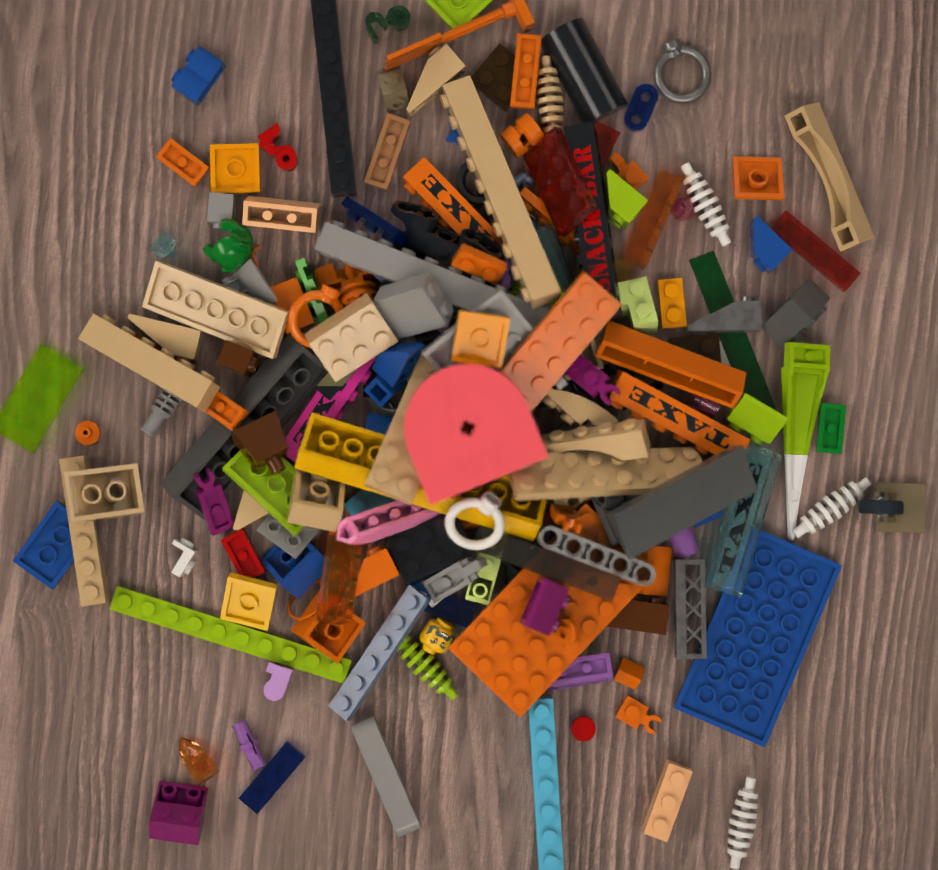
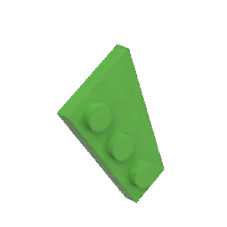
(305, 277)

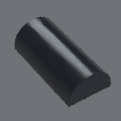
(583, 71)

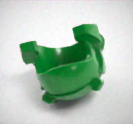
(232, 250)

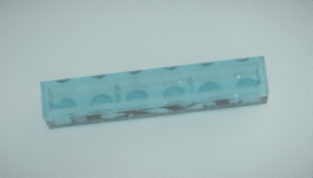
(742, 526)

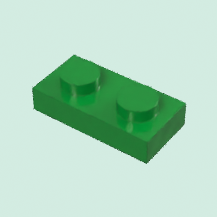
(830, 428)

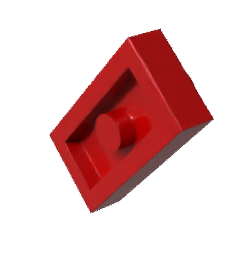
(243, 554)

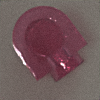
(705, 406)

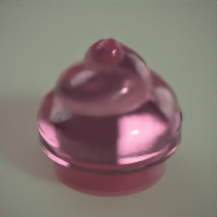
(683, 209)

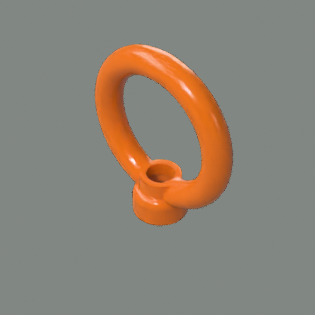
(326, 294)

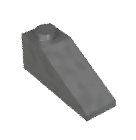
(735, 317)

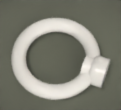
(488, 505)

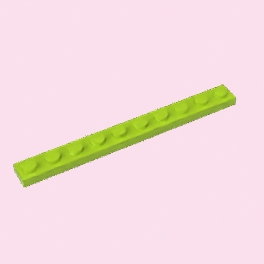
(228, 634)

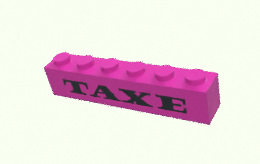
(328, 408)

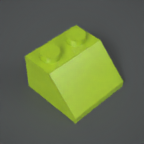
(622, 200)
(755, 419)

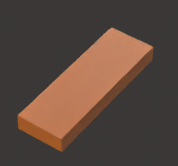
(525, 71)

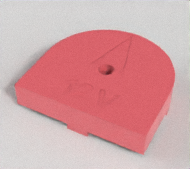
(459, 461)

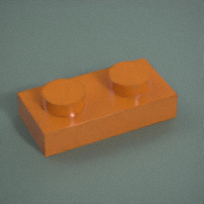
(182, 162)
(479, 264)

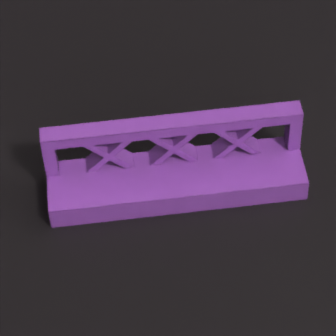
(585, 671)

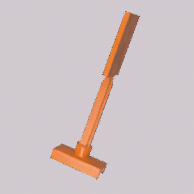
(513, 8)

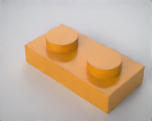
(671, 303)

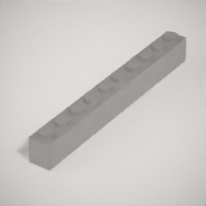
(396, 265)

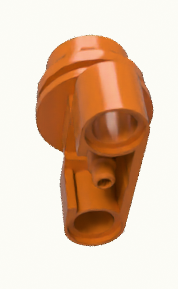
(349, 281)

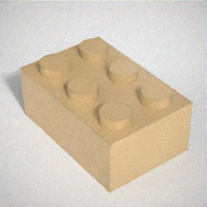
(350, 337)

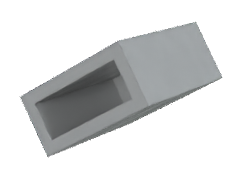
(413, 305)

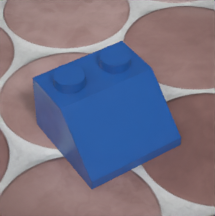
(295, 574)

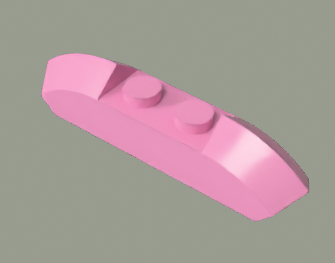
(382, 522)

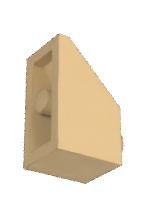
(248, 512)

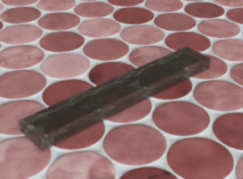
(551, 565)

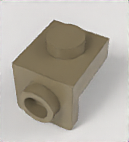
(393, 90)

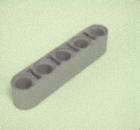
(608, 555)
(386, 776)

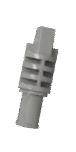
(161, 409)

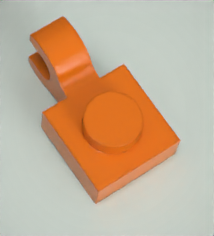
(629, 173)

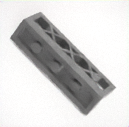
(680, 614)

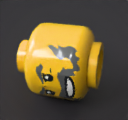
(437, 636)

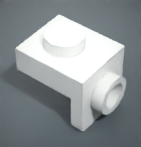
(185, 563)

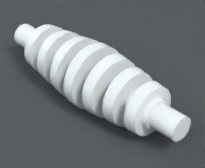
(706, 204)
(831, 507)
(742, 823)

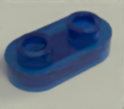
(640, 108)

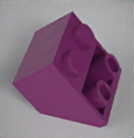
(178, 813)

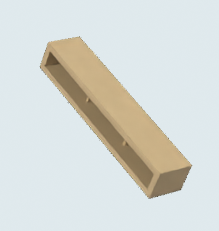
(149, 362)

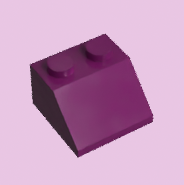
(545, 606)

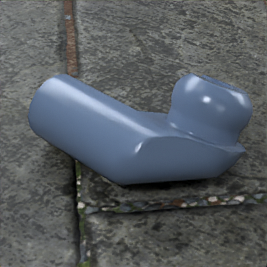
(523, 179)

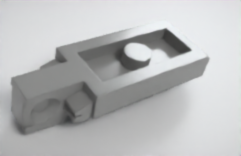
(453, 578)

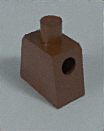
(263, 442)

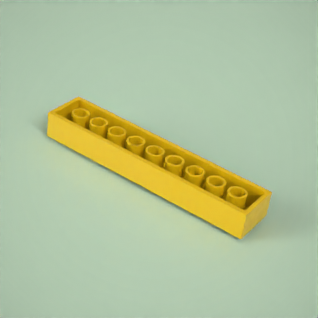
(347, 456)

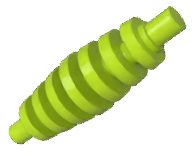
(444, 686)

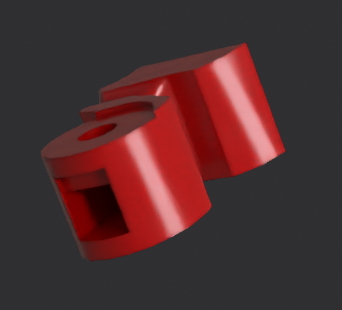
(285, 155)

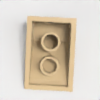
(103, 493)
(316, 501)

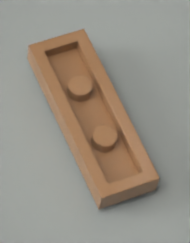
(387, 152)

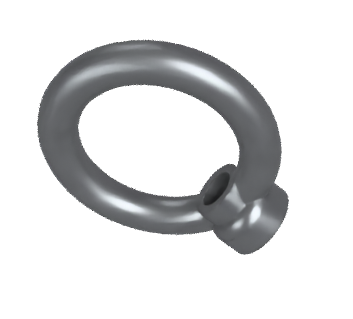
(672, 50)

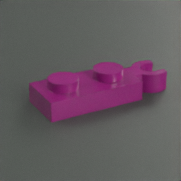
(591, 379)
(213, 504)

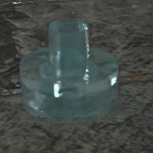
(164, 246)

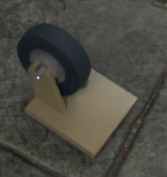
(897, 507)

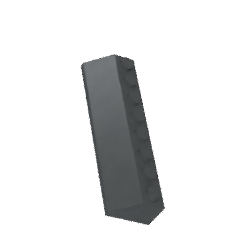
(276, 386)

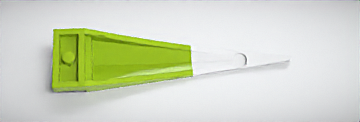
(802, 389)

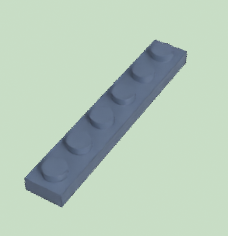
(379, 652)

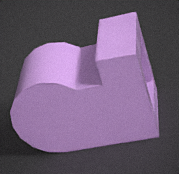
(279, 681)

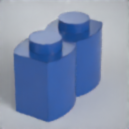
(198, 75)

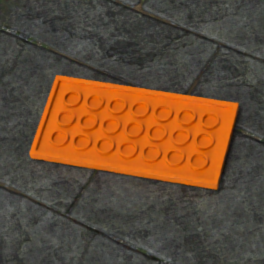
(522, 661)

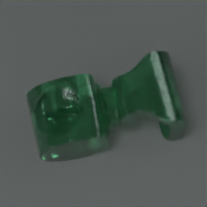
(397, 18)

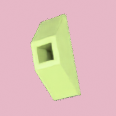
(482, 588)

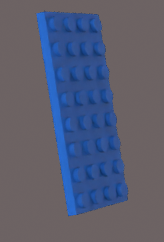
(759, 640)

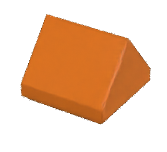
(629, 673)

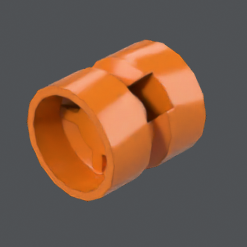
(525, 127)

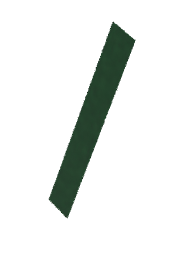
(735, 344)

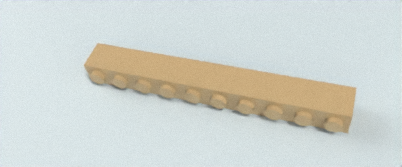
(500, 192)

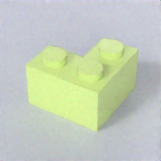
(638, 305)

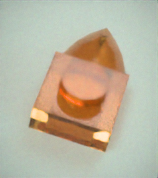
(197, 761)

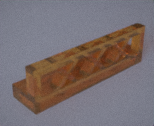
(653, 219)
(338, 581)

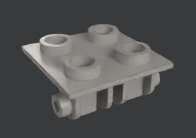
(251, 282)
(284, 539)

